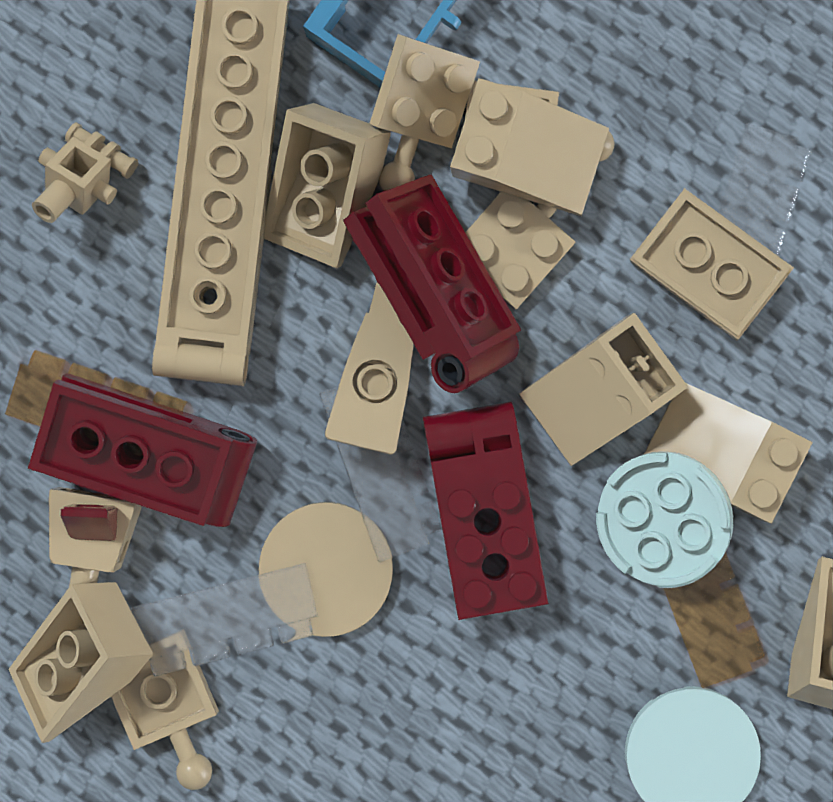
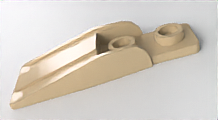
(373, 382)

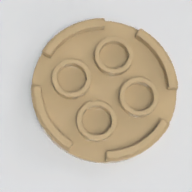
(340, 563)

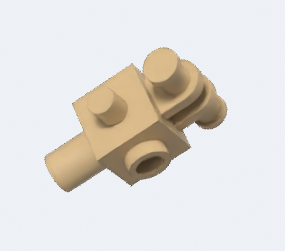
(80, 173)

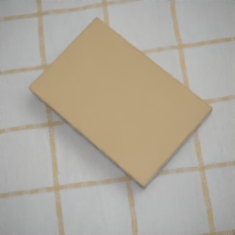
(711, 264)

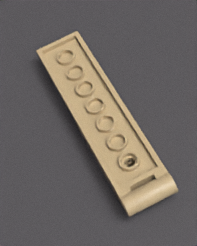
(221, 191)

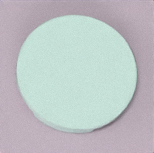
(664, 519)
(692, 748)

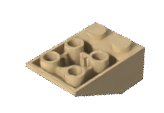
(603, 389)

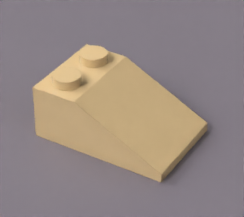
(528, 148)
(320, 177)
(744, 451)
(813, 650)
(79, 657)

